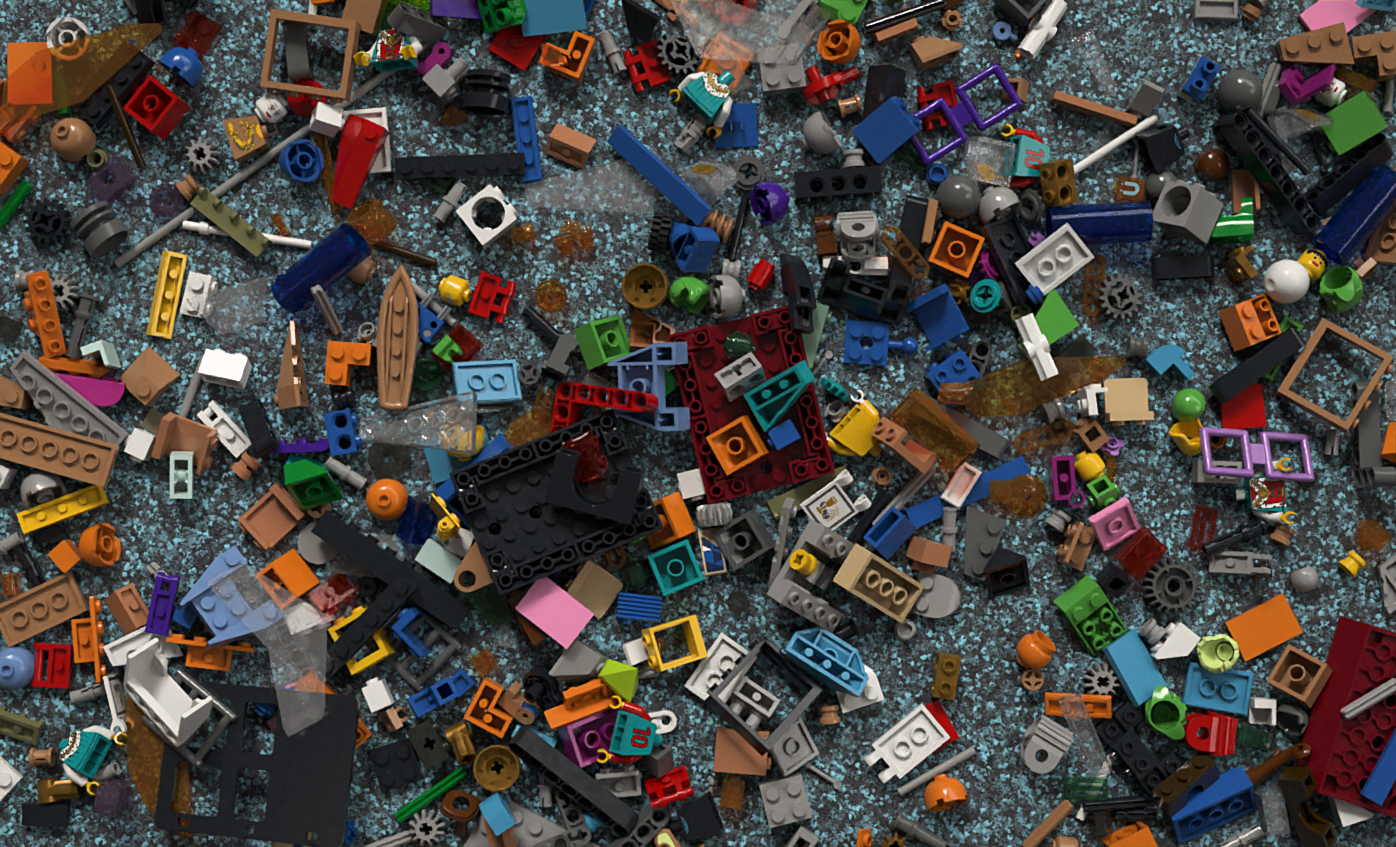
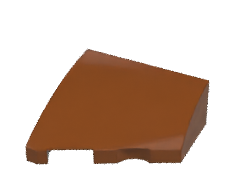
(647, 330)

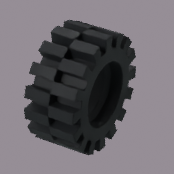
(659, 232)

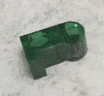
(1255, 737)

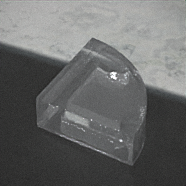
(507, 637)

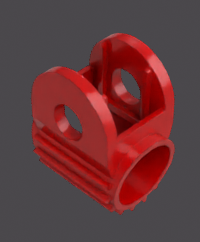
(1217, 734)

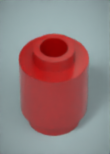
(760, 275)

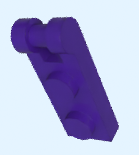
(302, 446)
(162, 604)

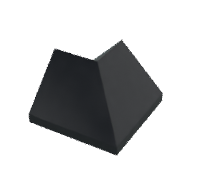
(640, 21)
(1006, 573)

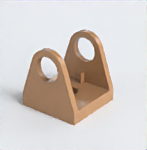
(473, 562)

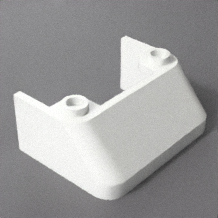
(161, 696)

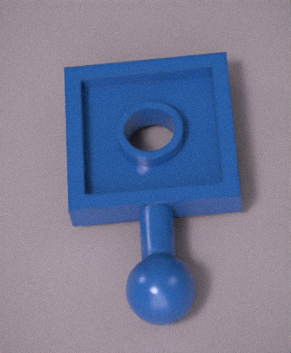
(879, 334)

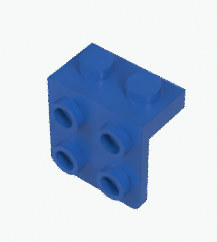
(953, 369)
(403, 633)

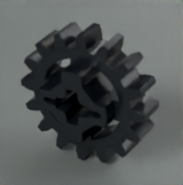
(676, 62)
(42, 214)

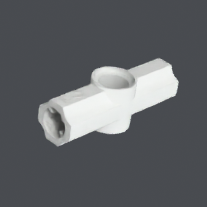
(1042, 28)
(873, 267)
(1036, 347)

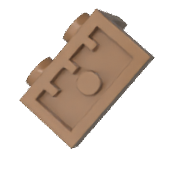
(1076, 545)

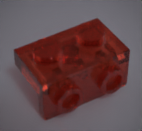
(467, 341)
(1140, 552)
(331, 593)

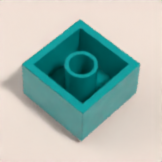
(675, 567)

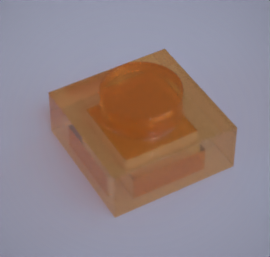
(1000, 490)
(484, 661)

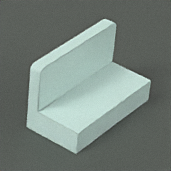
(102, 349)
(439, 560)

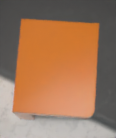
(65, 555)

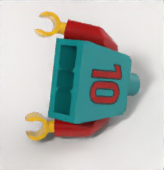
(1028, 156)
(632, 734)

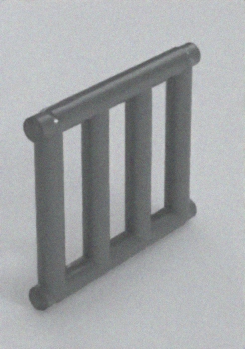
(439, 630)
(197, 690)

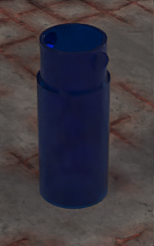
(1358, 216)
(1104, 222)
(320, 266)

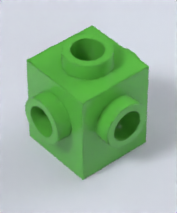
(1102, 492)

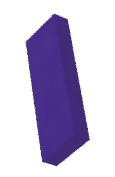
(455, 9)

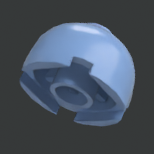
(16, 667)

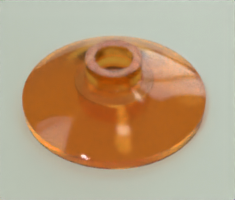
(1023, 485)

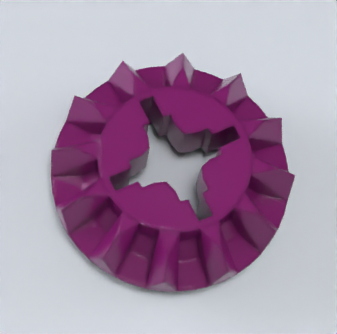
(988, 265)

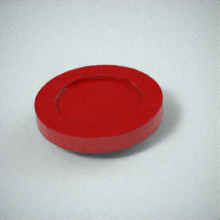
(304, 106)

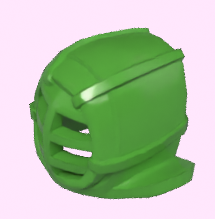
(1340, 288)
(1166, 713)

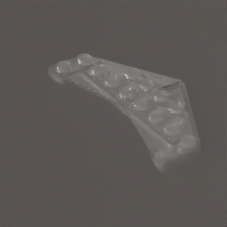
(741, 32)
(281, 625)

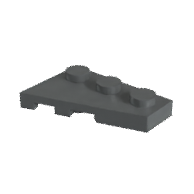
(981, 540)

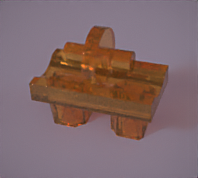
(583, 234)

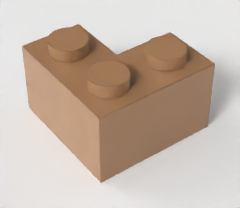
(1376, 48)

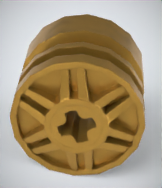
(636, 277)
(491, 779)

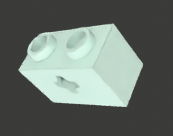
(181, 475)

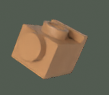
(1095, 437)

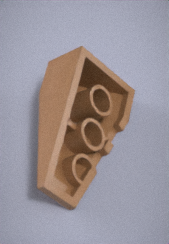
(292, 381)

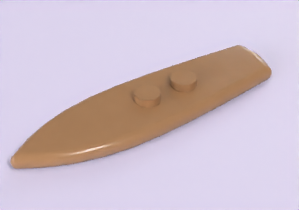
(397, 342)

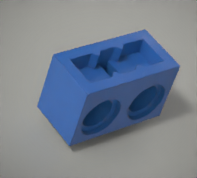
(336, 434)

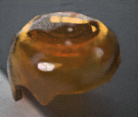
(550, 295)

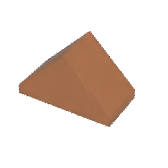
(929, 551)

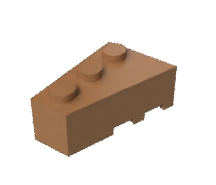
(1317, 47)

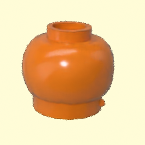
(1035, 650)

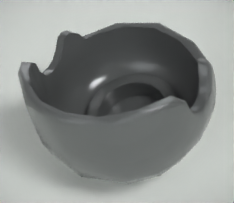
(1155, 183)
(1292, 719)

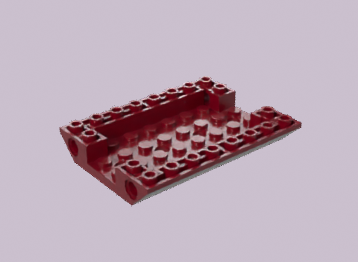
(710, 410)
(1343, 748)

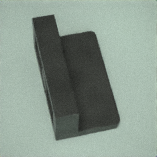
(1078, 348)

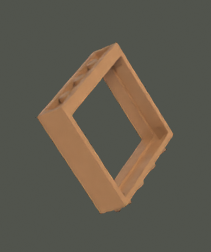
(353, 29)
(1362, 404)

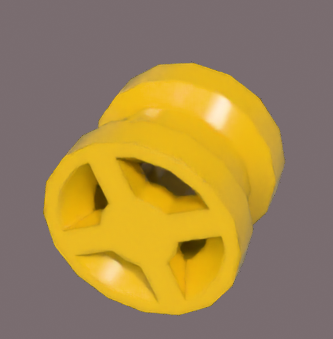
(803, 562)
(1352, 564)

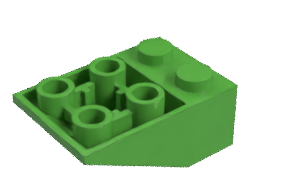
(1090, 615)

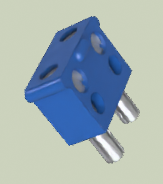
(427, 318)

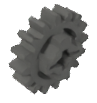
(1123, 293)

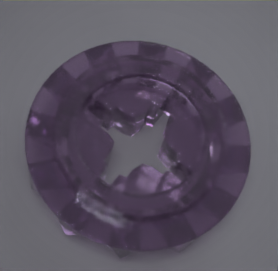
(156, 201)

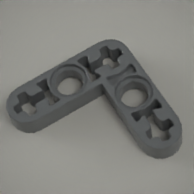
(572, 827)

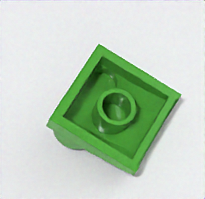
(844, 9)

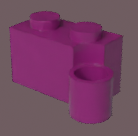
(1062, 480)

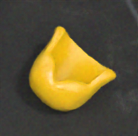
(1190, 429)

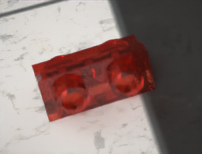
(197, 33)
(592, 463)

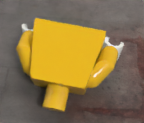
(853, 431)

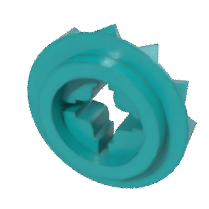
(983, 288)
(835, 388)

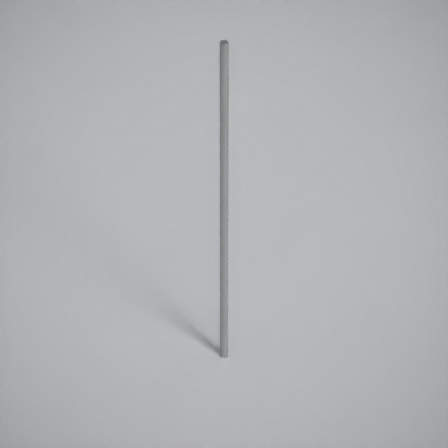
(251, 169)

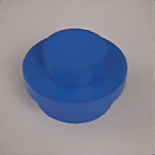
(936, 174)
(1034, 294)

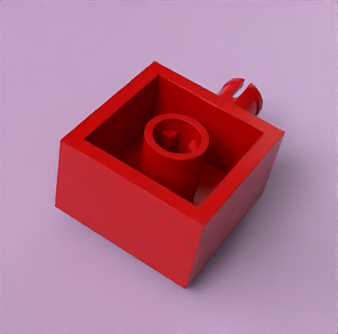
(156, 107)

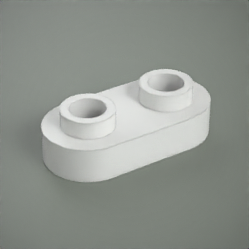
(656, 717)

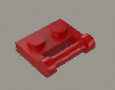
(59, 665)

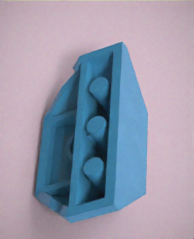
(828, 660)

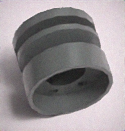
(99, 229)

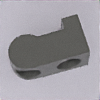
(564, 348)

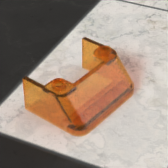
(934, 429)

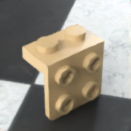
(1126, 401)
(594, 587)

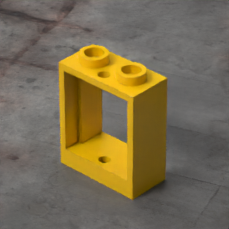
(380, 637)
(693, 638)

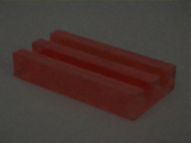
(1214, 512)

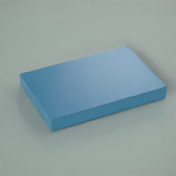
(553, 17)
(491, 380)
(442, 463)
(1134, 666)
(1218, 692)

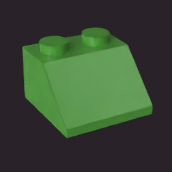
(602, 341)

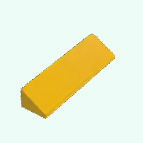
(166, 294)

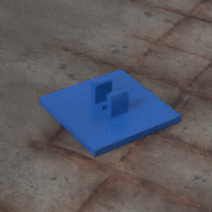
(740, 127)

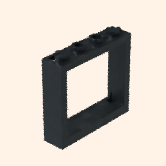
(789, 669)

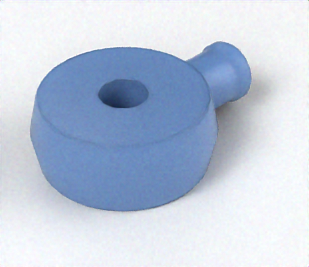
(997, 35)

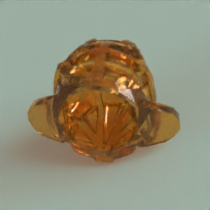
(372, 220)

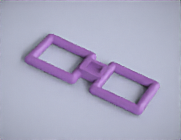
(1256, 454)

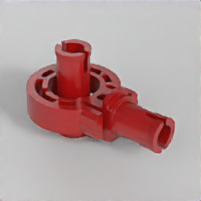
(827, 87)

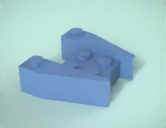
(646, 373)
(214, 614)

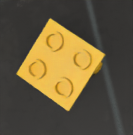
(449, 523)

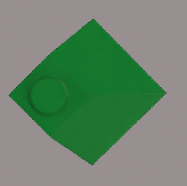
(310, 484)

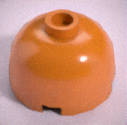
(839, 42)
(386, 499)
(99, 545)
(944, 793)

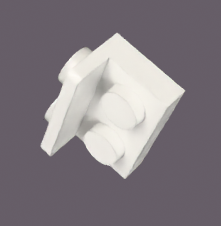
(197, 285)

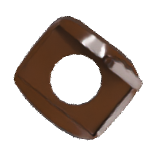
(464, 816)

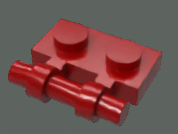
(653, 73)
(939, 90)
(485, 296)
(672, 781)

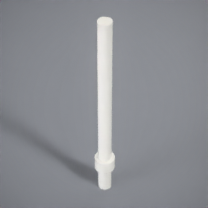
(1115, 143)
(206, 228)

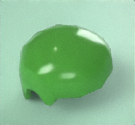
(1188, 404)

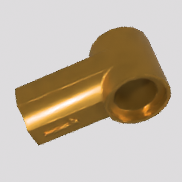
(460, 739)
(52, 789)

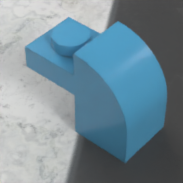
(1168, 356)
(497, 813)

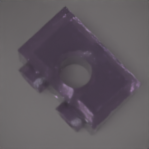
(124, 179)

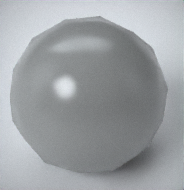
(1304, 579)

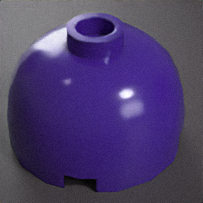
(769, 201)

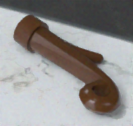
(1277, 759)

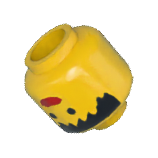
(1314, 262)

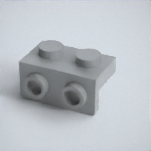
(621, 782)

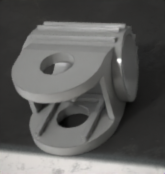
(857, 230)
(1051, 738)

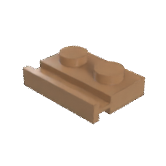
(932, 215)

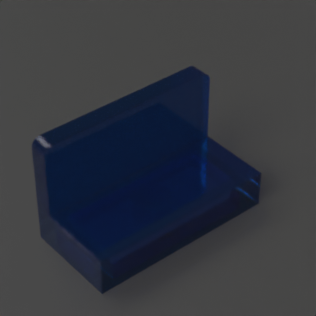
(416, 521)

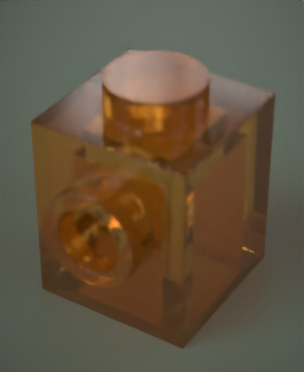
(1371, 535)

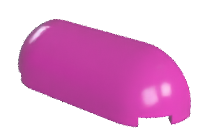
(98, 391)

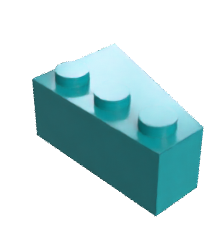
(777, 395)

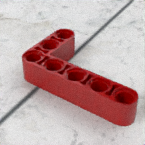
(597, 396)

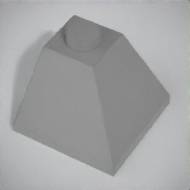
(578, 663)

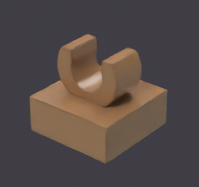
(1363, 268)
(391, 719)

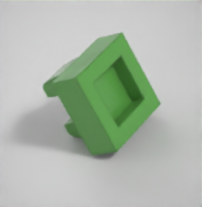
(447, 349)

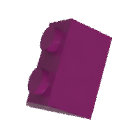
(587, 736)

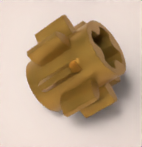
(960, 291)
(890, 840)

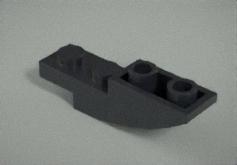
(800, 292)

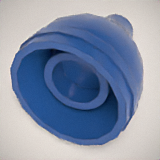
(677, 235)

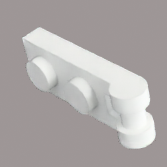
(228, 432)

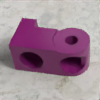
(440, 55)

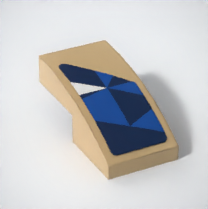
(711, 553)

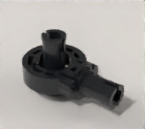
(544, 689)

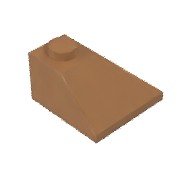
(933, 51)
(149, 377)

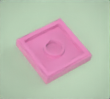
(1114, 524)

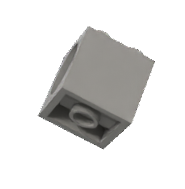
(1187, 211)

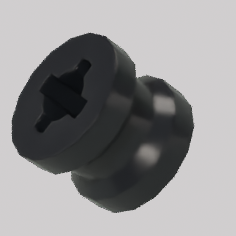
(345, 398)

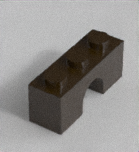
(1173, 791)

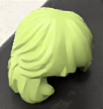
(1217, 653)

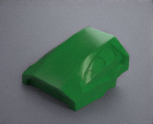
(501, 13)

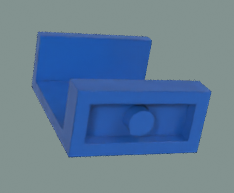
(887, 128)
(939, 317)

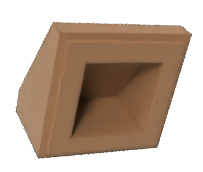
(1020, 86)

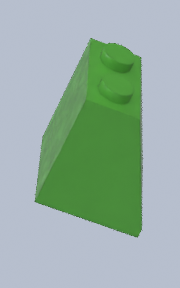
(1354, 123)
(1052, 319)

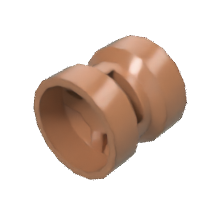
(246, 466)

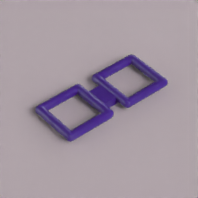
(965, 112)

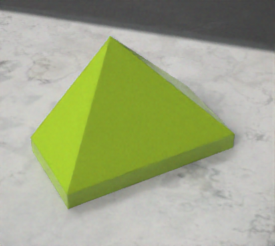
(620, 678)

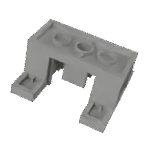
(794, 588)

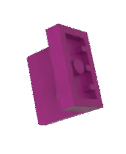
(1300, 90)

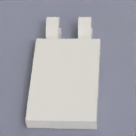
(907, 743)

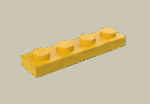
(62, 508)

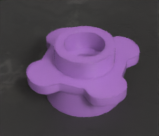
(1036, 239)
(1112, 450)

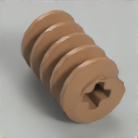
(719, 225)

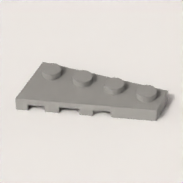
(785, 532)

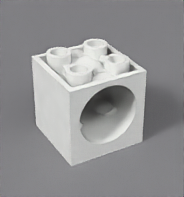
(468, 213)

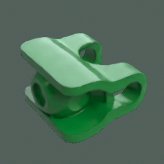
(1235, 228)

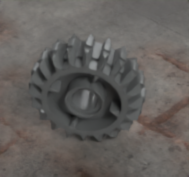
(1184, 589)

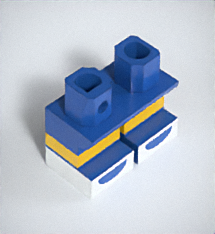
(1198, 80)

